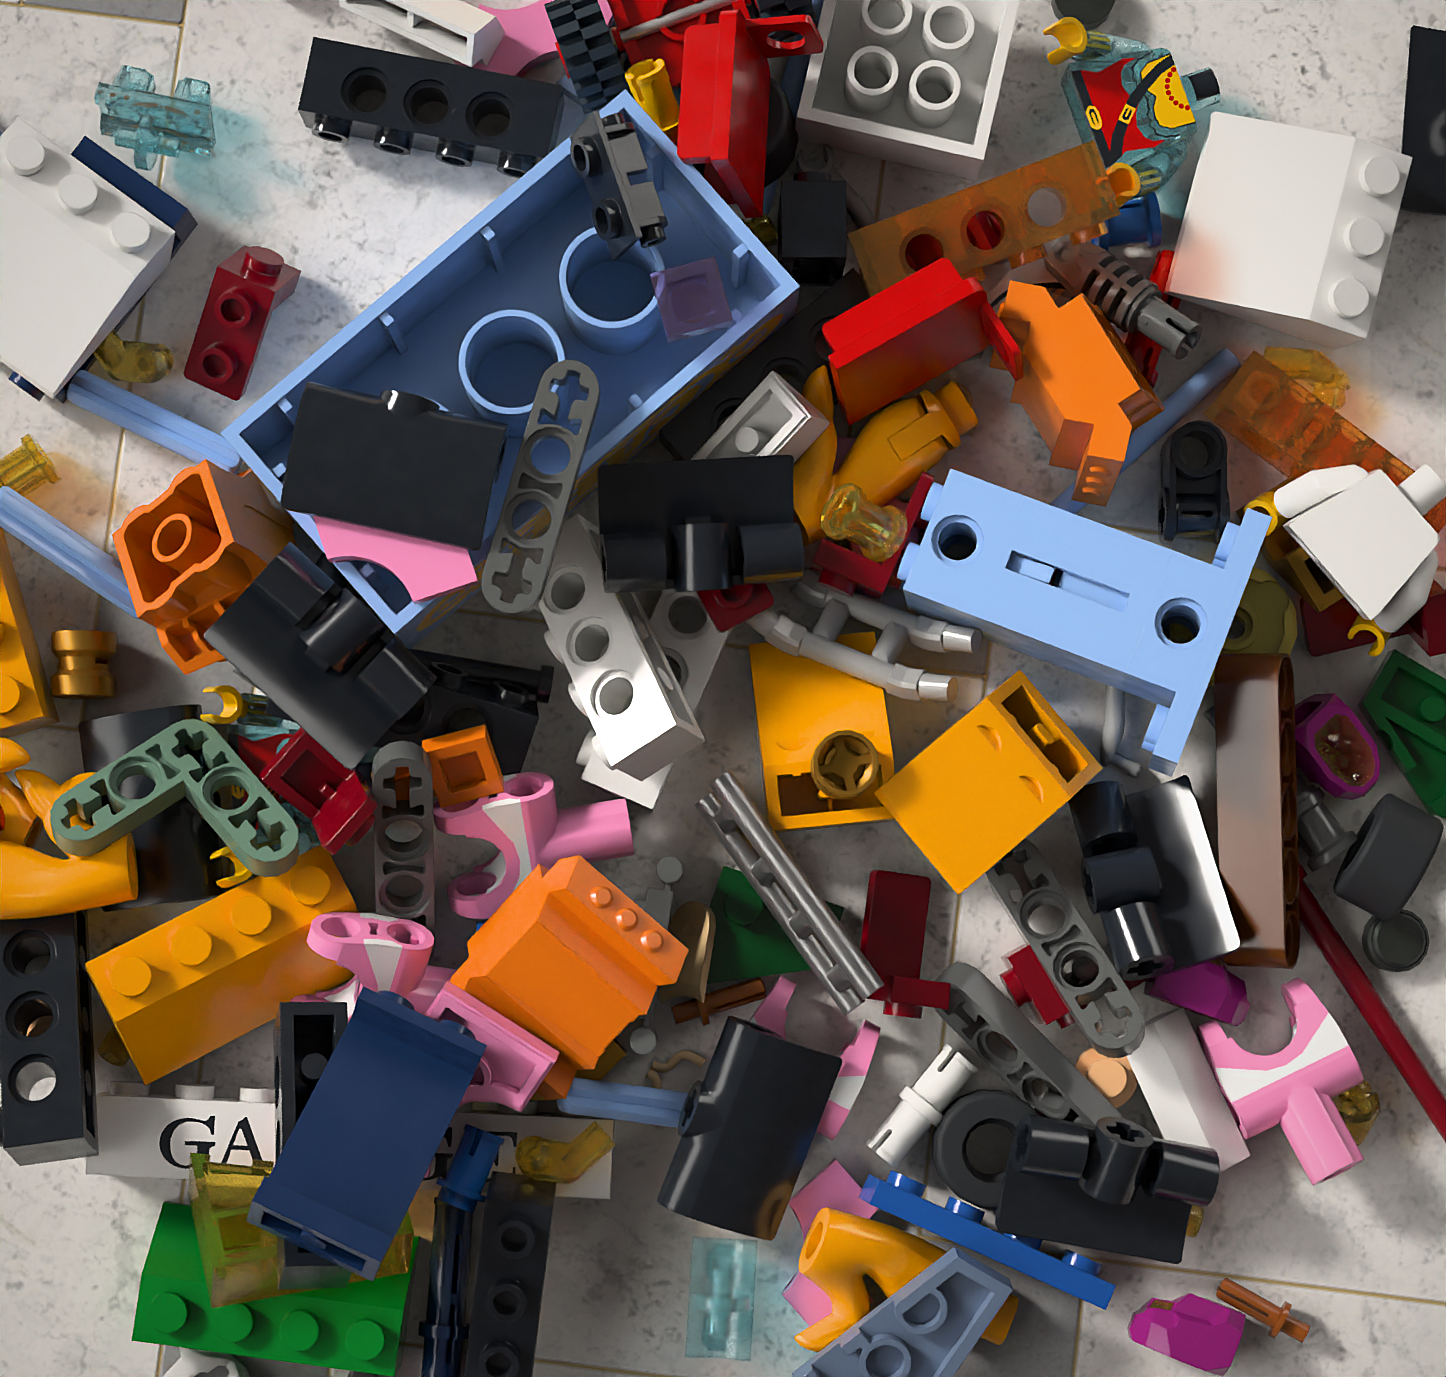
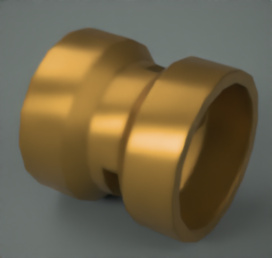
(83, 664)
(853, 760)

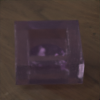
(691, 299)

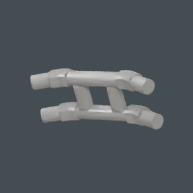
(879, 667)

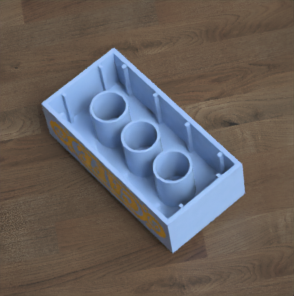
(509, 302)

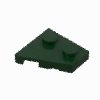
(1409, 717)
(747, 934)

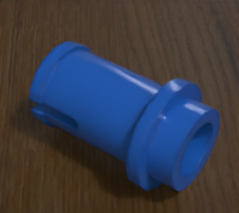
(469, 1169)

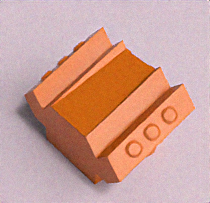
(1076, 385)
(198, 553)
(569, 964)

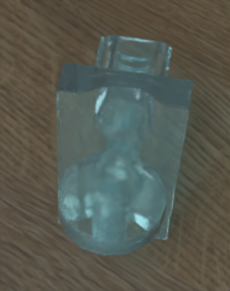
(154, 121)
(721, 1298)

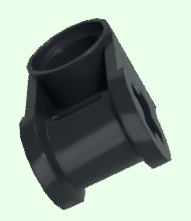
(1193, 489)

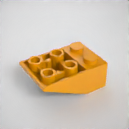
(794, 711)
(988, 781)

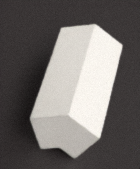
(479, 27)
(1184, 1089)

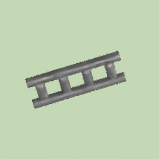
(788, 893)

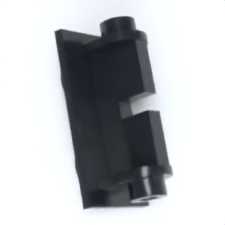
(605, 155)

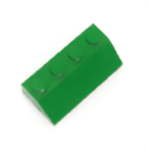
(323, 1327)

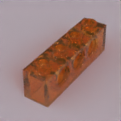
(1072, 175)
(1297, 429)

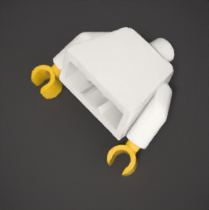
(1365, 538)

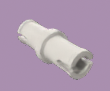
(921, 1106)

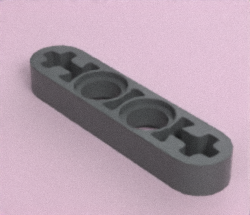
(548, 490)
(411, 857)
(1070, 941)
(981, 1011)

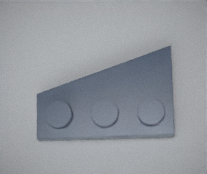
(921, 1327)

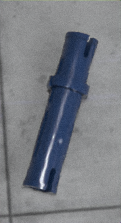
(447, 1292)

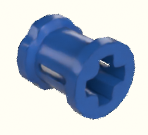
(1137, 224)

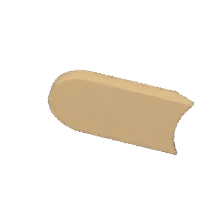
(695, 928)

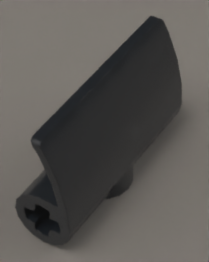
(1425, 122)
(393, 464)
(698, 524)
(320, 656)
(176, 843)
(1152, 877)
(748, 1130)
(1104, 1186)

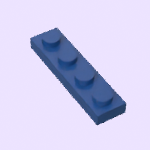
(963, 1225)

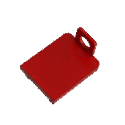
(728, 99)
(912, 337)

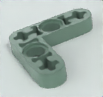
(175, 779)

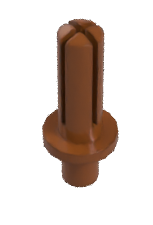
(719, 1001)
(1263, 1310)

